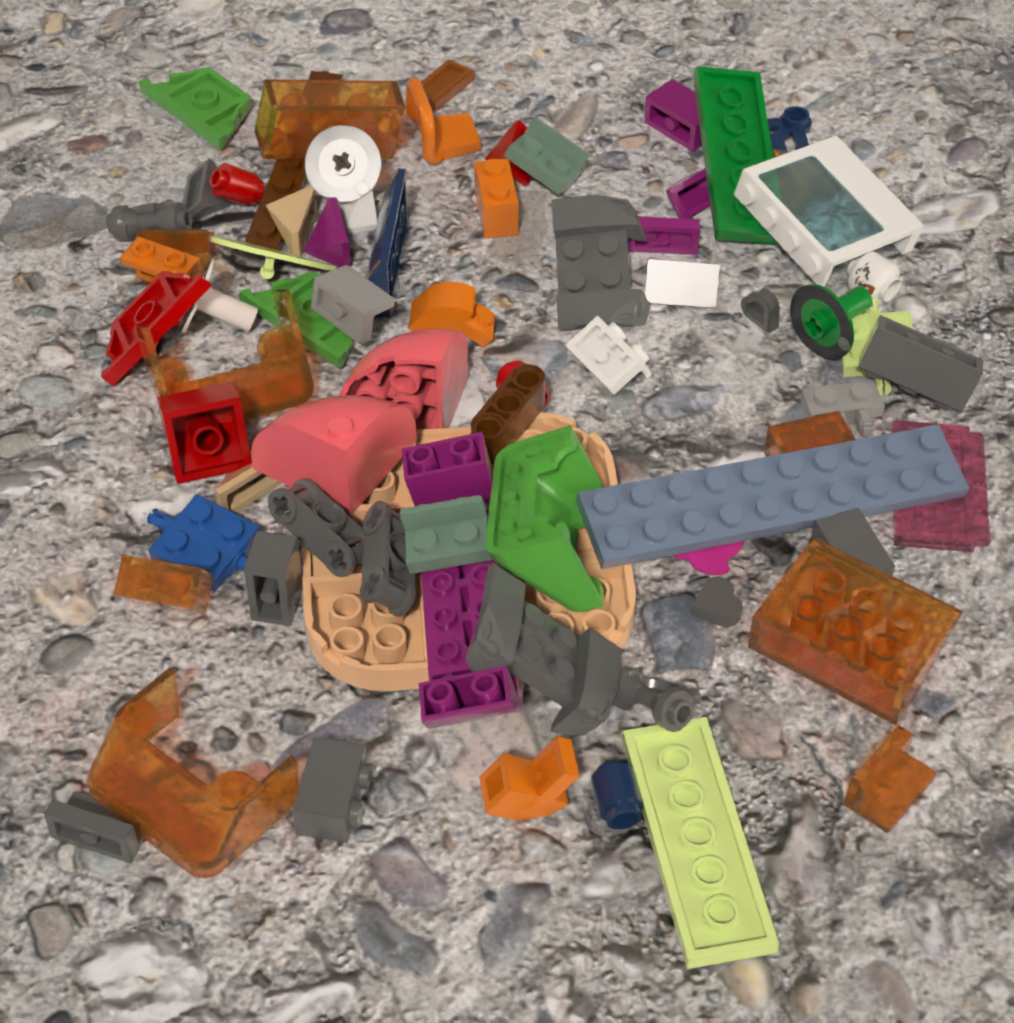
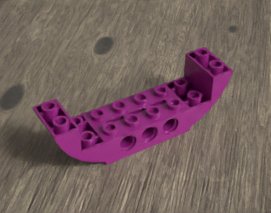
(455, 594)

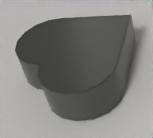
(762, 309)
(717, 603)

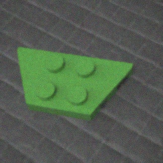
(202, 102)
(316, 331)

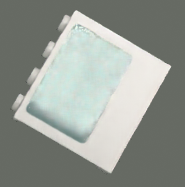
(825, 207)

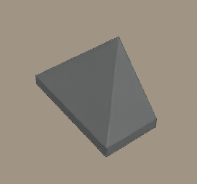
(199, 194)

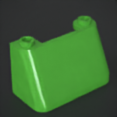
(537, 518)

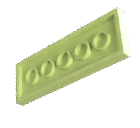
(699, 845)

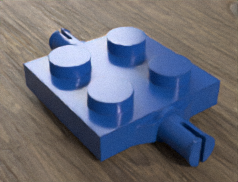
(204, 538)

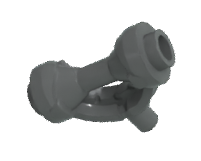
(126, 221)
(670, 704)

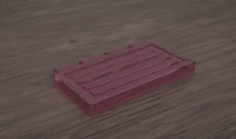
(952, 523)

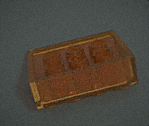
(853, 629)

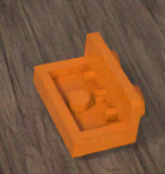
(151, 258)

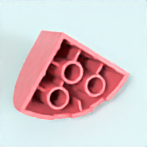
(417, 370)
(338, 444)

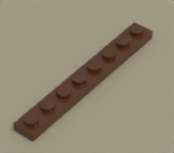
(286, 178)

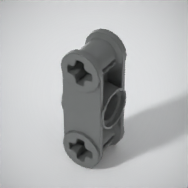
(319, 525)
(384, 561)

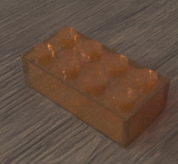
(299, 110)

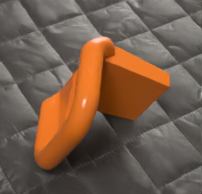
(441, 135)

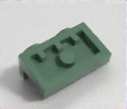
(547, 156)
(445, 534)

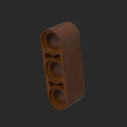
(511, 408)

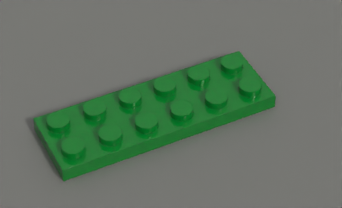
(733, 139)

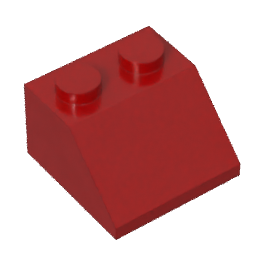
(204, 431)

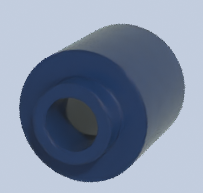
(617, 794)

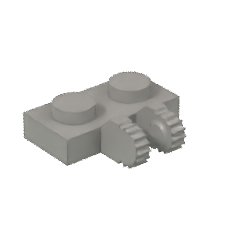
(854, 400)

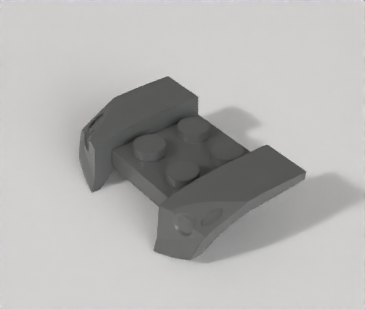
(595, 261)
(565, 667)

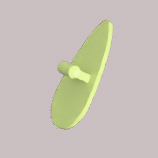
(267, 269)

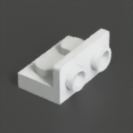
(607, 356)

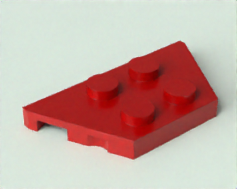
(157, 306)

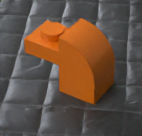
(452, 307)
(527, 787)

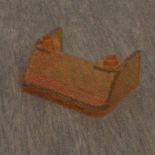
(264, 388)
(170, 807)

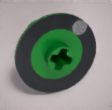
(826, 320)

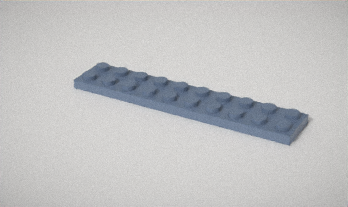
(768, 495)

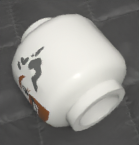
(876, 275)

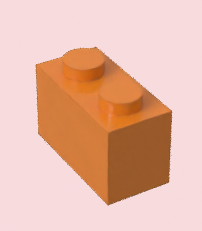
(496, 198)

